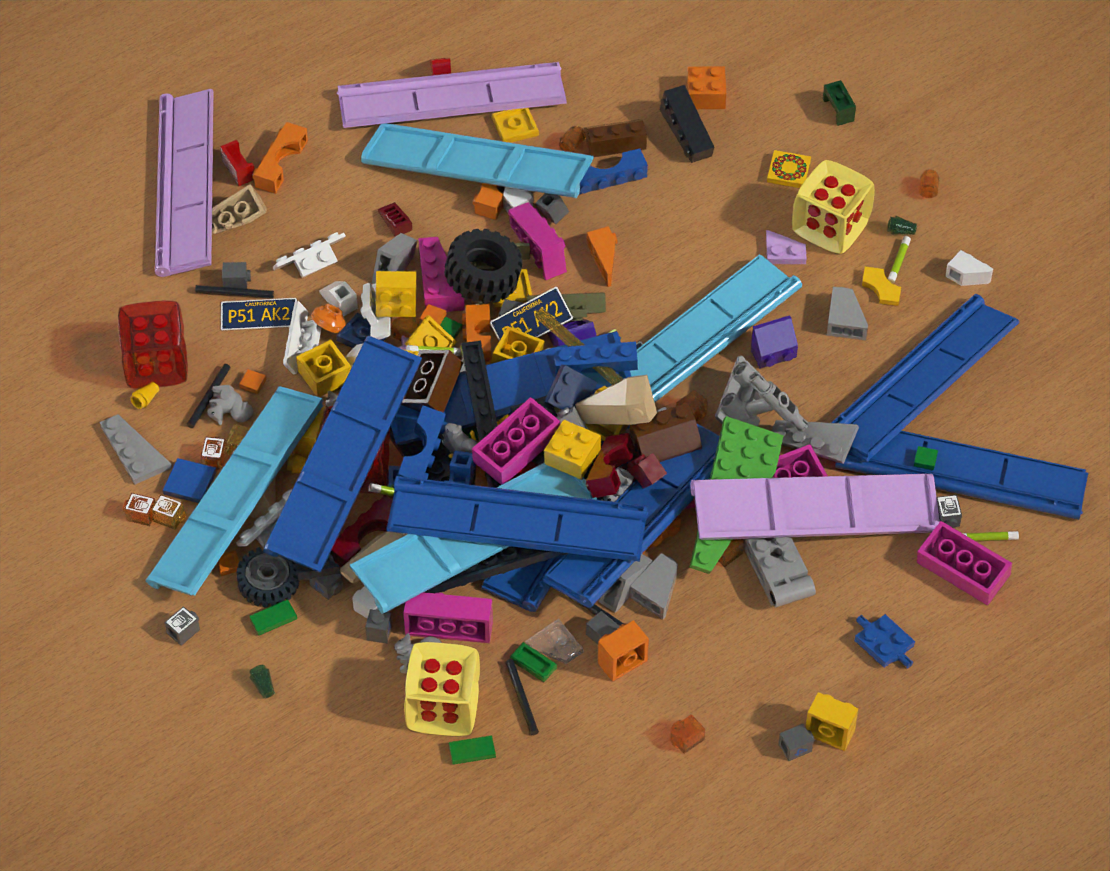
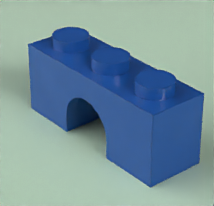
(462, 468)

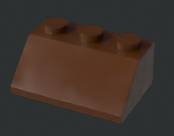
(616, 137)
(433, 380)
(667, 434)

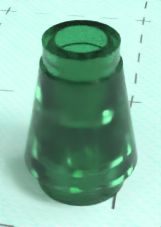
(901, 226)
(262, 680)

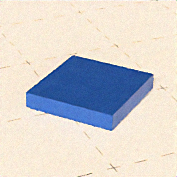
(189, 480)

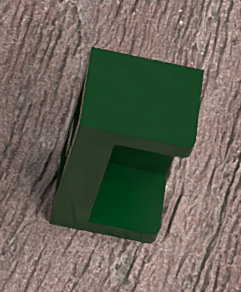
(841, 102)

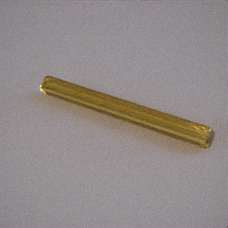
(570, 340)

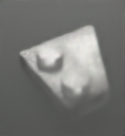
(556, 642)

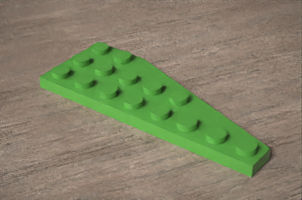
(741, 454)

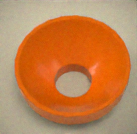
(329, 318)

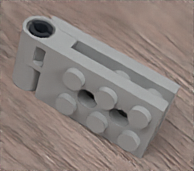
(779, 569)

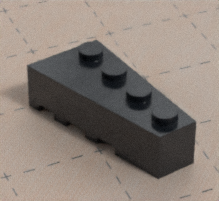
(686, 123)

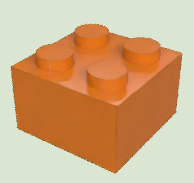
(707, 86)
(622, 650)

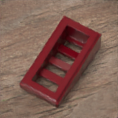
(403, 227)

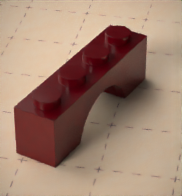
(603, 475)
(373, 520)

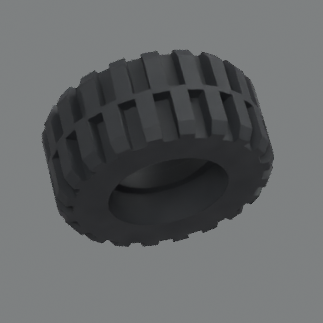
(487, 248)

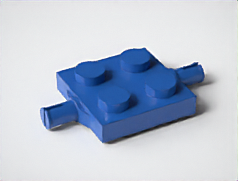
(884, 641)

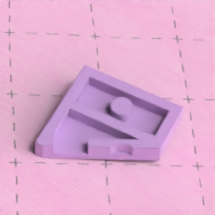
(784, 250)

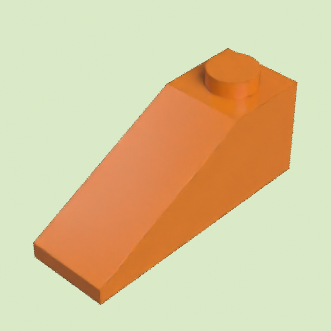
(602, 248)

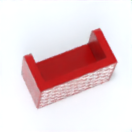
(236, 163)

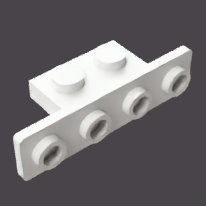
(314, 258)
(379, 325)
(301, 338)
(264, 524)

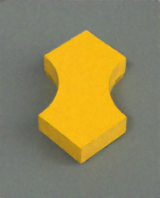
(886, 291)

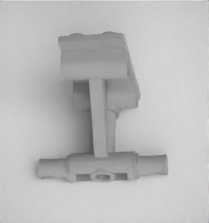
(752, 394)

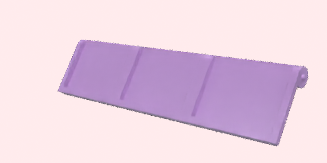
(451, 94)
(184, 183)
(815, 506)

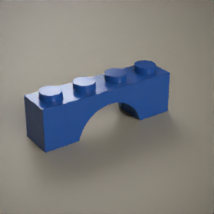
(630, 168)
(613, 355)
(427, 427)

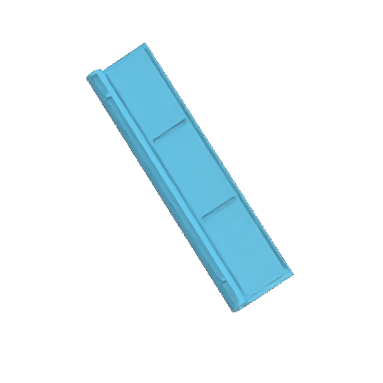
(477, 159)
(713, 324)
(235, 491)
(422, 562)

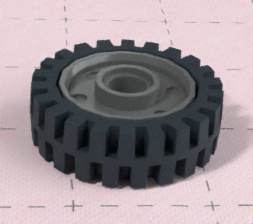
(262, 589)

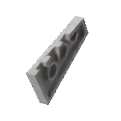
(827, 439)
(134, 452)

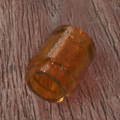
(572, 139)
(929, 184)

